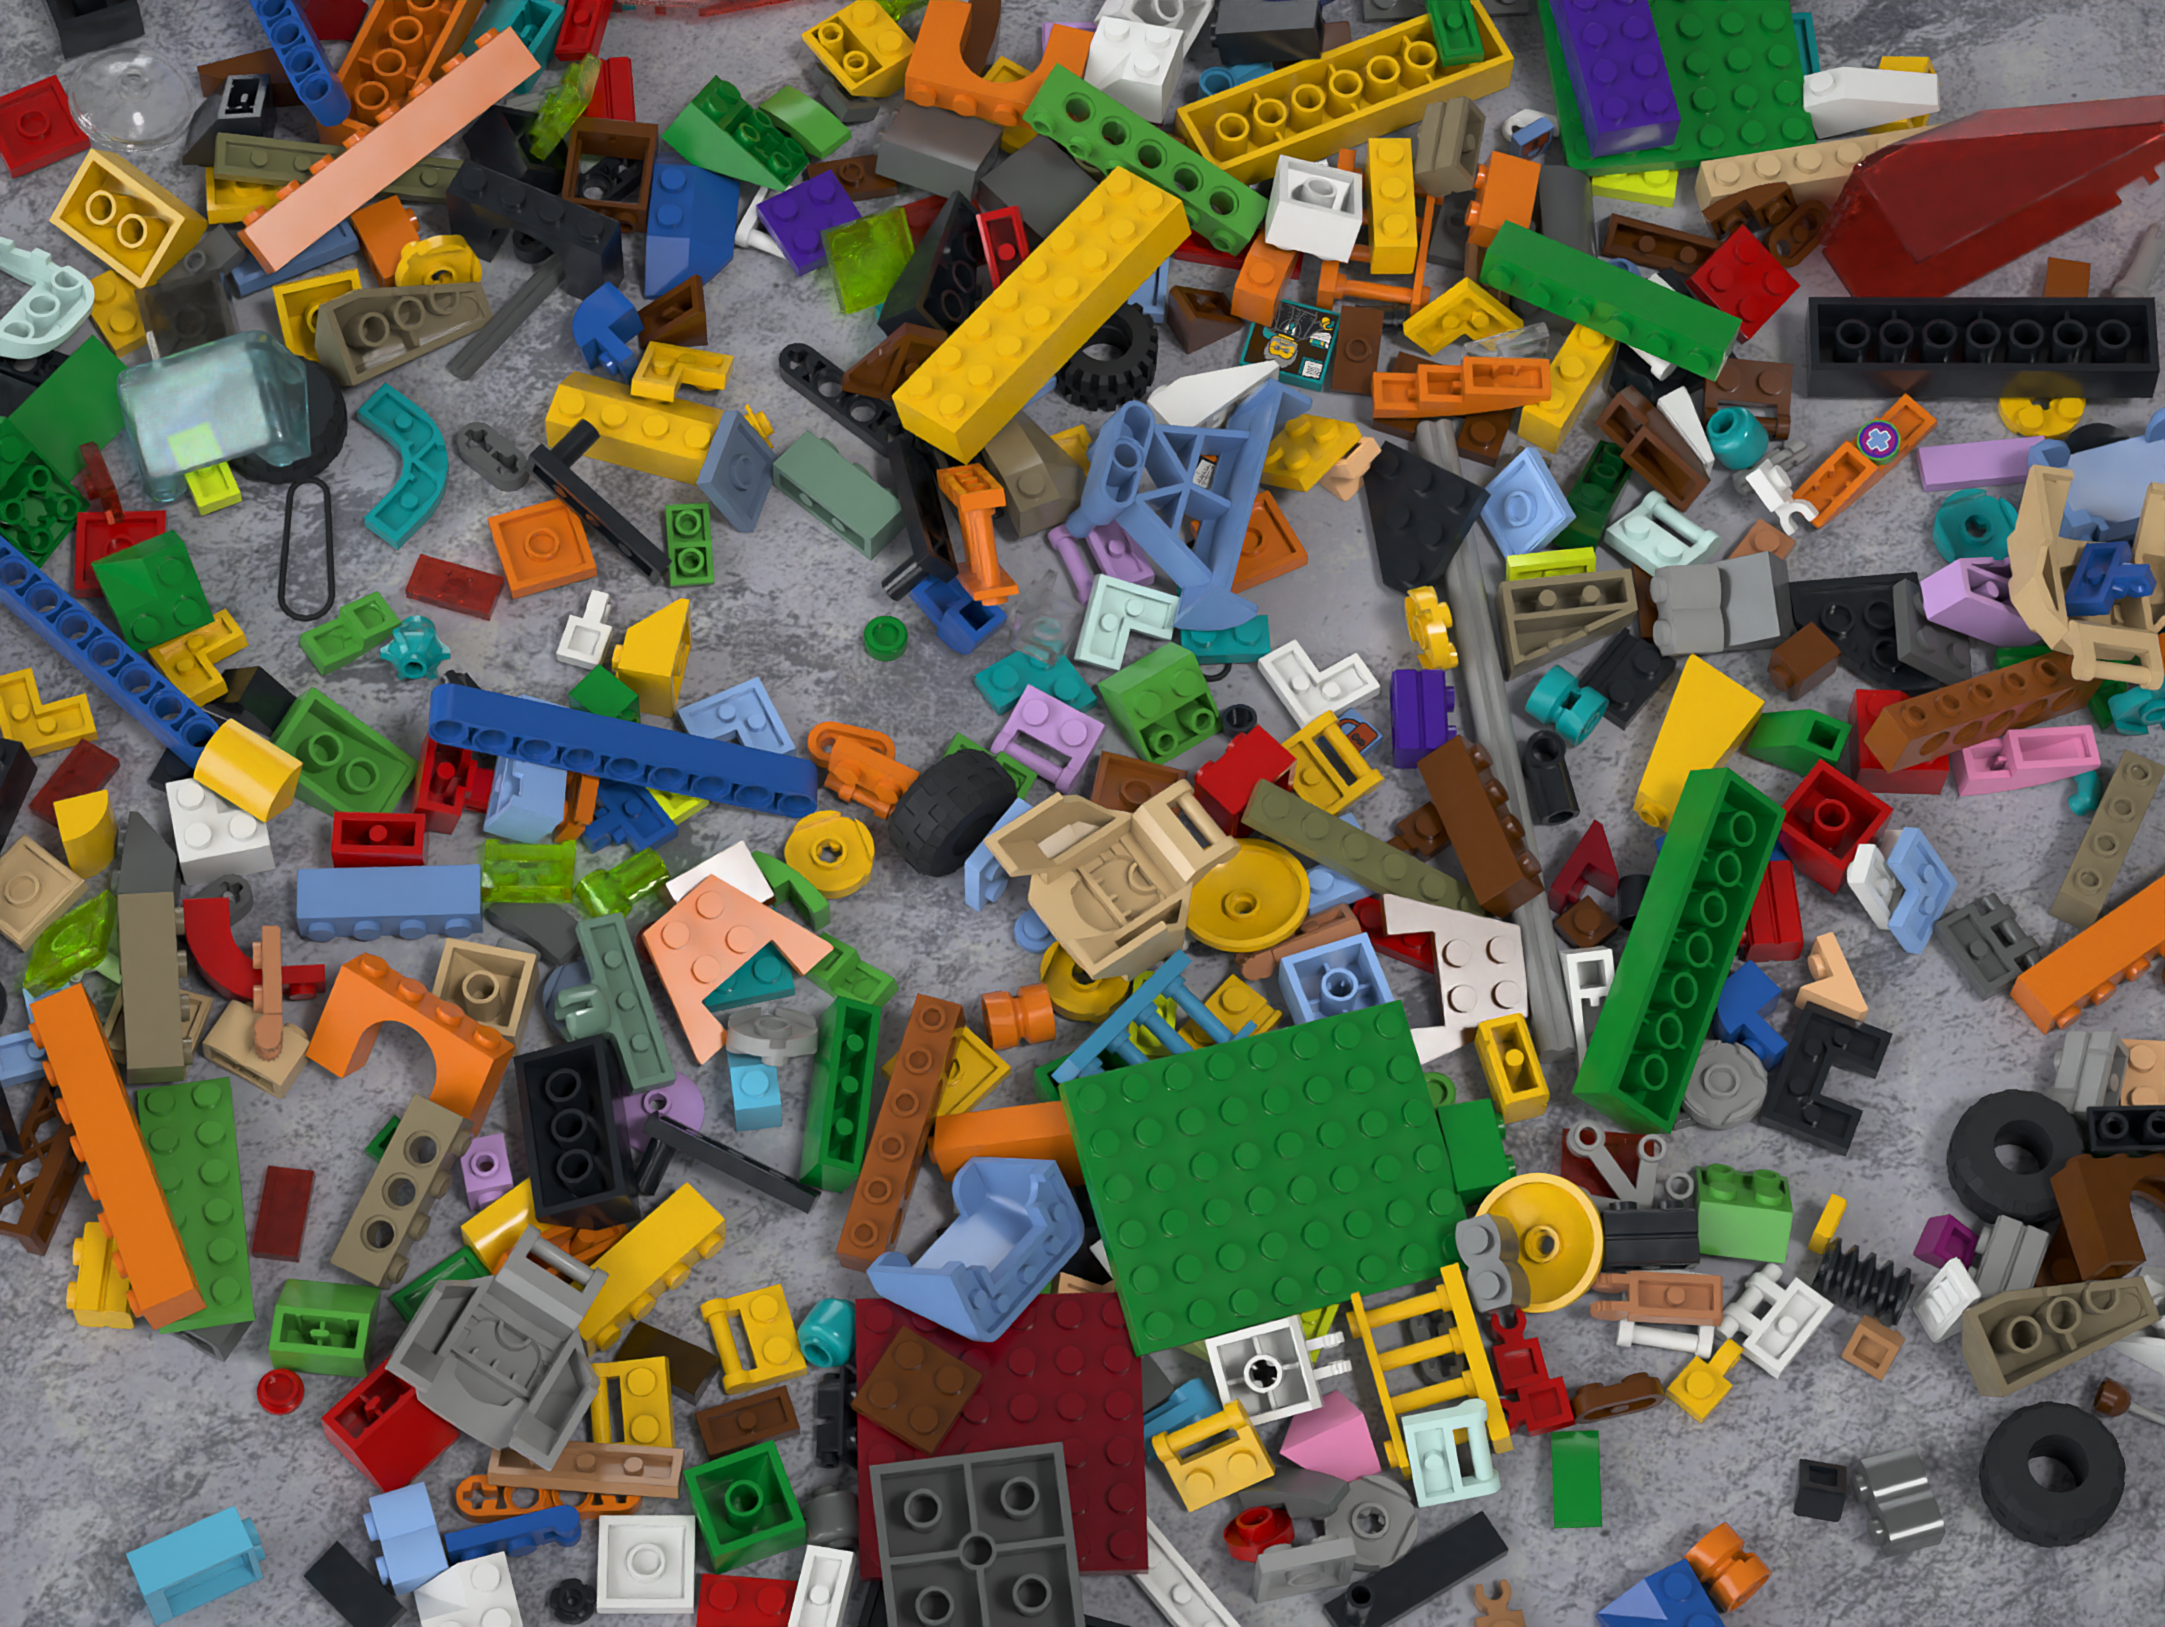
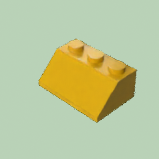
(127, 218)

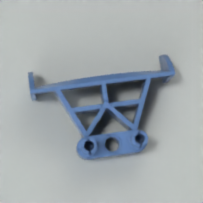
(1134, 441)

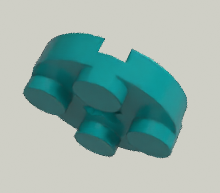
(1969, 507)
(2138, 709)

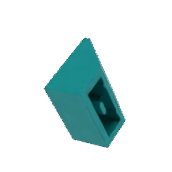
(535, 24)

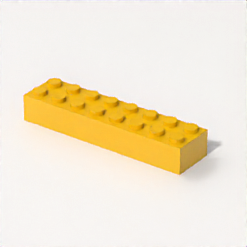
(1338, 99)
(1041, 314)

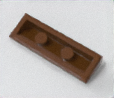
(1656, 245)

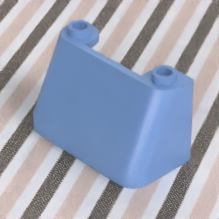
(2107, 482)
(996, 1256)

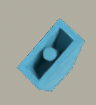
(754, 1092)

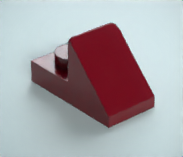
(1588, 865)

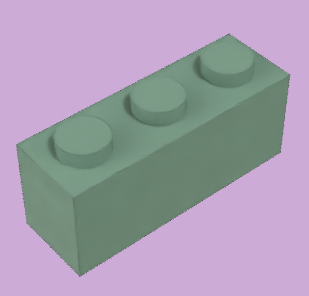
(839, 494)

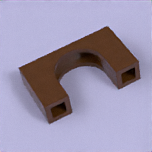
(2097, 1209)

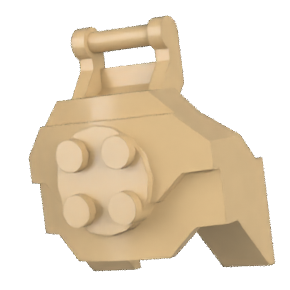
(2044, 569)
(1112, 879)

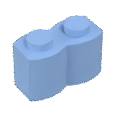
(408, 1538)

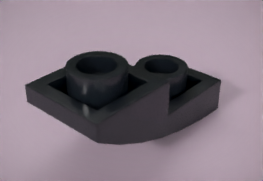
(354, 1590)

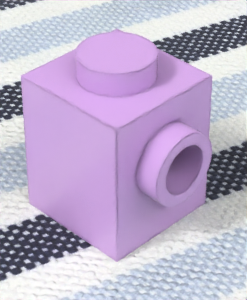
(486, 1171)

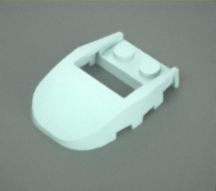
(49, 310)

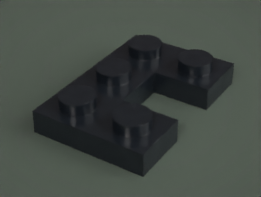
(1796, 1099)

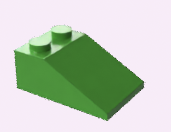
(342, 758)

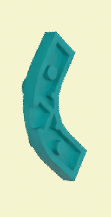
(424, 465)

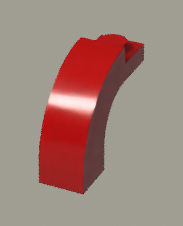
(226, 966)

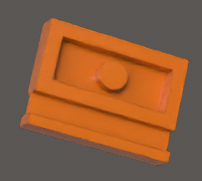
(578, 806)

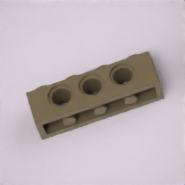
(2107, 840)
(379, 1205)

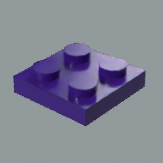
(799, 216)

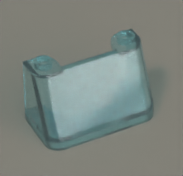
(213, 408)

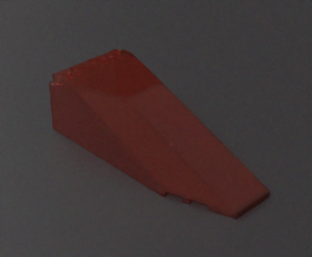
(1986, 192)

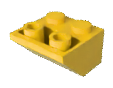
(862, 49)

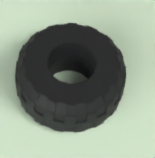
(327, 432)
(950, 811)
(2019, 1120)
(2074, 1440)

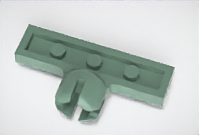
(616, 1005)

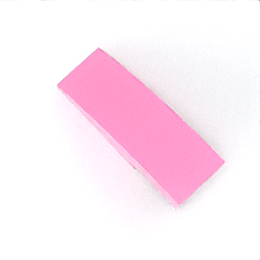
(2025, 759)

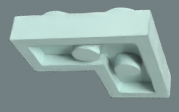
(1113, 612)

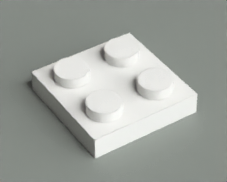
(646, 1564)

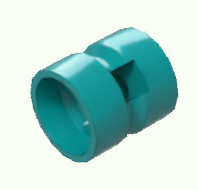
(1553, 697)

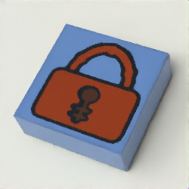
(1532, 139)
(1358, 731)

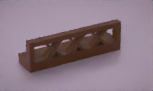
(52, 1186)

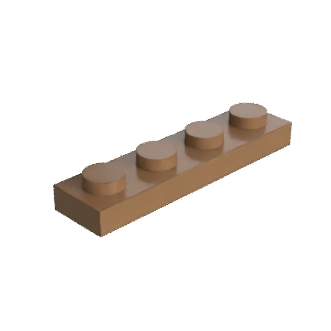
(595, 1469)

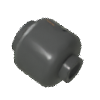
(832, 1519)

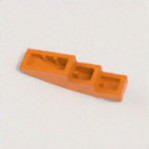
(1462, 389)
(1851, 474)

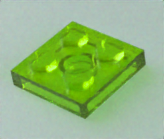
(561, 110)
(867, 257)
(71, 944)

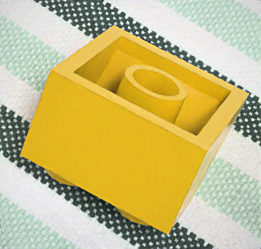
(656, 658)

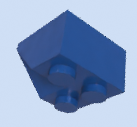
(1663, 1600)

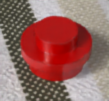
(280, 1392)

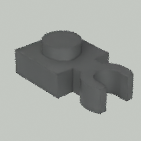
(841, 102)

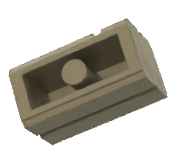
(1448, 146)

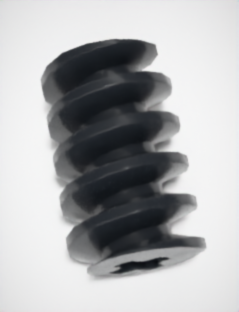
(1865, 1280)

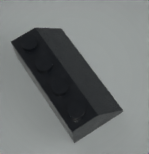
(577, 1135)

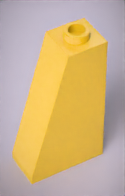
(1700, 731)

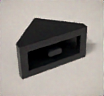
(253, 699)

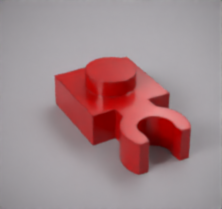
(1516, 1360)
(1541, 1407)

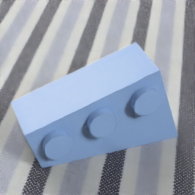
(525, 798)

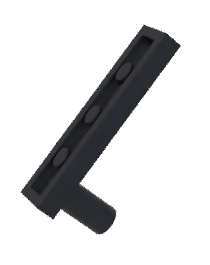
(554, 473)
(923, 520)
(671, 1134)
(1419, 1576)

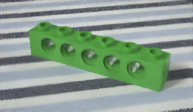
(1138, 139)

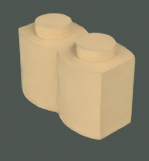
(233, 1049)

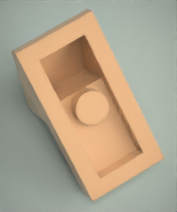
(1347, 474)
(1834, 982)

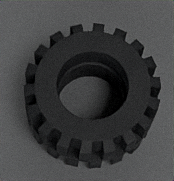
(1118, 379)

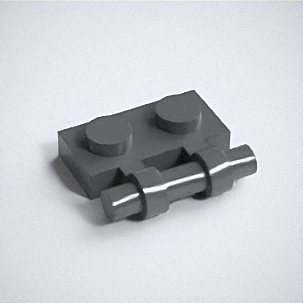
(1978, 950)

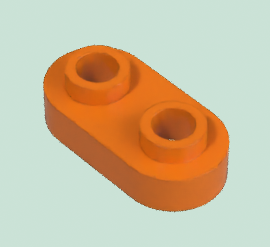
(828, 732)

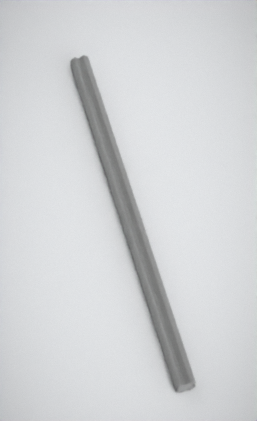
(1495, 731)

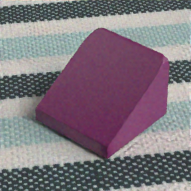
(1944, 1240)

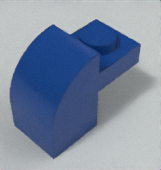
(603, 328)
(959, 619)
(1741, 1011)

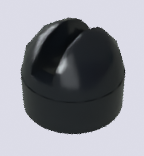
(1238, 719)

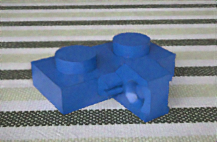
(2106, 575)
(628, 815)

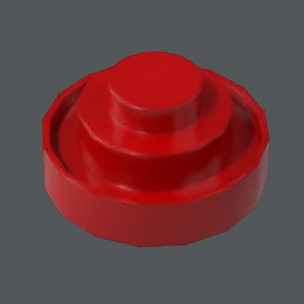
(1256, 1531)

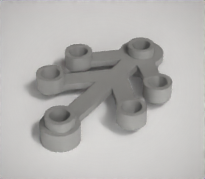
(1615, 1177)

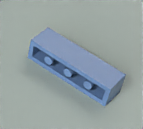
(389, 902)

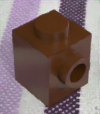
(1803, 661)

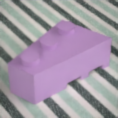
(1976, 601)

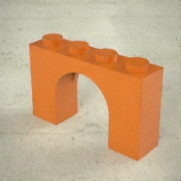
(943, 80)
(466, 1053)

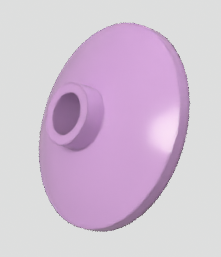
(682, 1104)

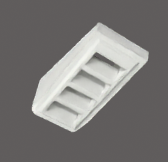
(1681, 414)
(1944, 1299)

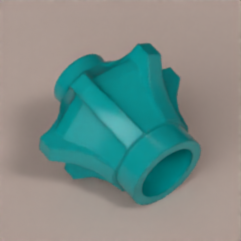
(415, 649)

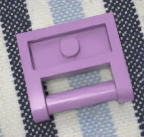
(1114, 552)
(1056, 727)

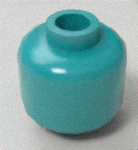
(1736, 437)
(829, 1333)

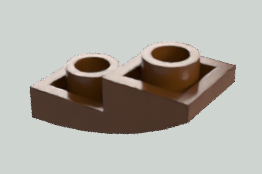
(1763, 203)

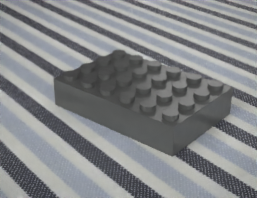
(978, 1540)

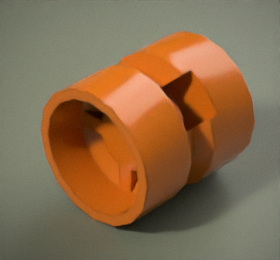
(1017, 1017)
(1727, 1568)

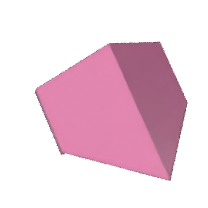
(1332, 1440)

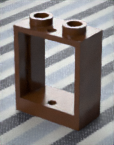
(616, 140)

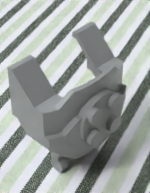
(506, 1352)

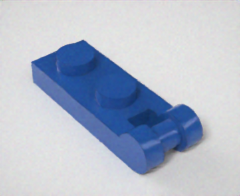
(516, 1535)

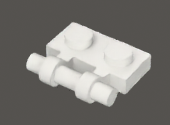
(1784, 1328)

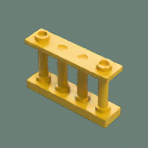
(1461, 1340)

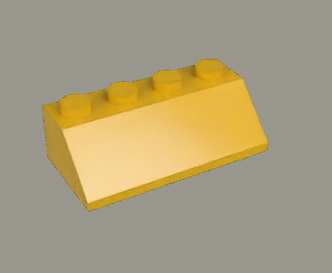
(634, 432)

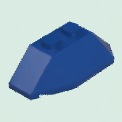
(688, 224)

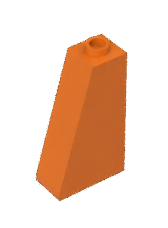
(1007, 1132)

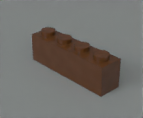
(1481, 825)

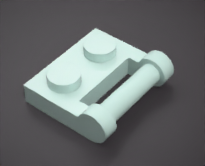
(1654, 547)
(1435, 1456)

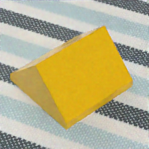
(299, 304)

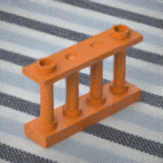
(1335, 285)
(976, 496)

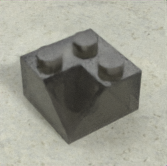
(187, 312)

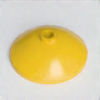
(1257, 881)
(1554, 1208)

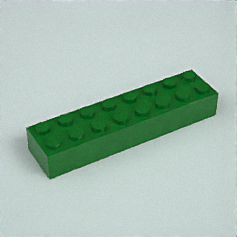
(1679, 952)

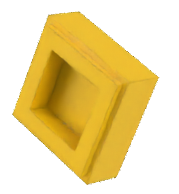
(1827, 1224)

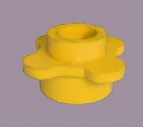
(761, 424)

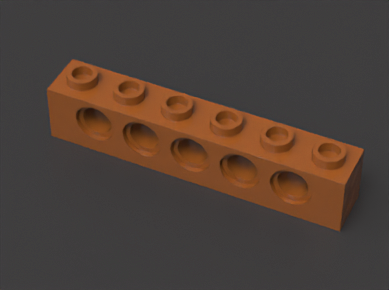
(1977, 710)
(901, 1132)

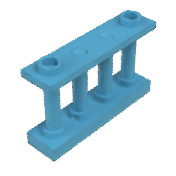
(1142, 1010)

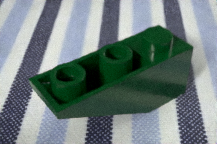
(1595, 497)

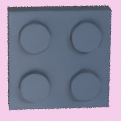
(737, 471)

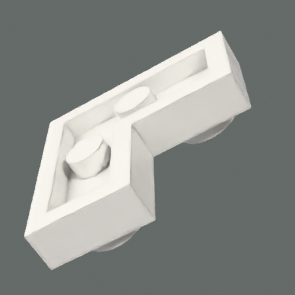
(1312, 692)
(1874, 880)

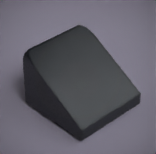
(1820, 1490)

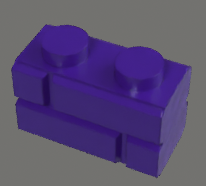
(1419, 714)

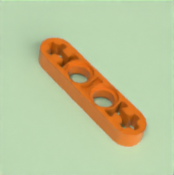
(547, 1499)

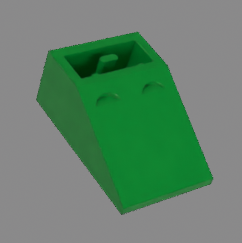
(735, 139)
(35, 498)

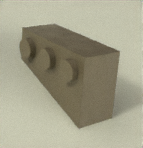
(1560, 615)

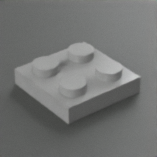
(1303, 1569)

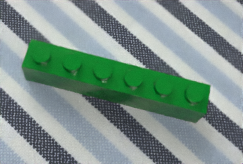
(1610, 300)

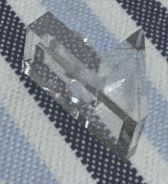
(1518, 343)

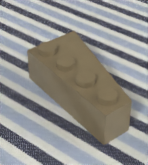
(151, 989)

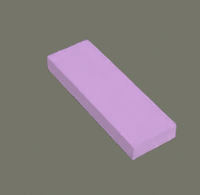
(1975, 463)

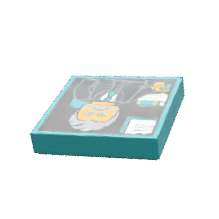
(1298, 341)

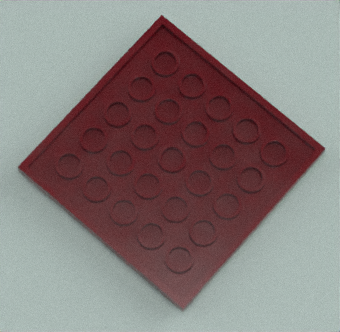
(1049, 1378)

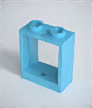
(197, 1564)

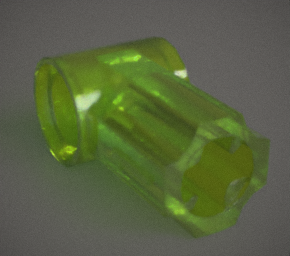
(623, 886)

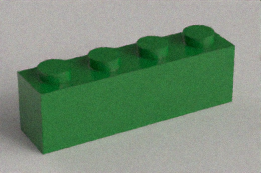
(840, 1095)

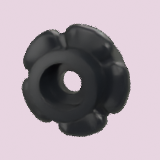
(575, 1613)

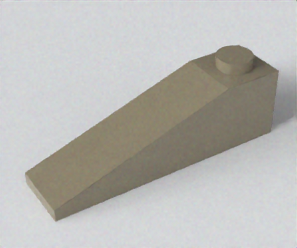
(388, 326)
(1036, 475)
(2043, 1329)

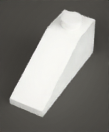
(1865, 97)
(1209, 396)
(1587, 983)

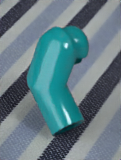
(2088, 793)

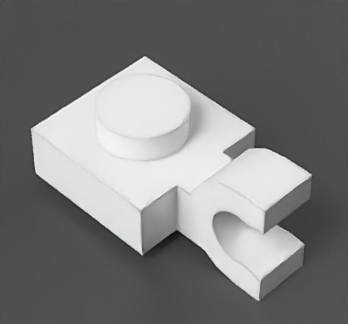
(1773, 488)
(588, 637)

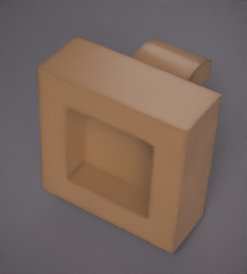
(1873, 1347)

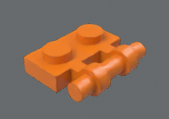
(867, 777)

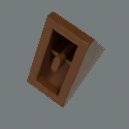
(676, 316)
(1200, 317)

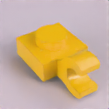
(1703, 1385)

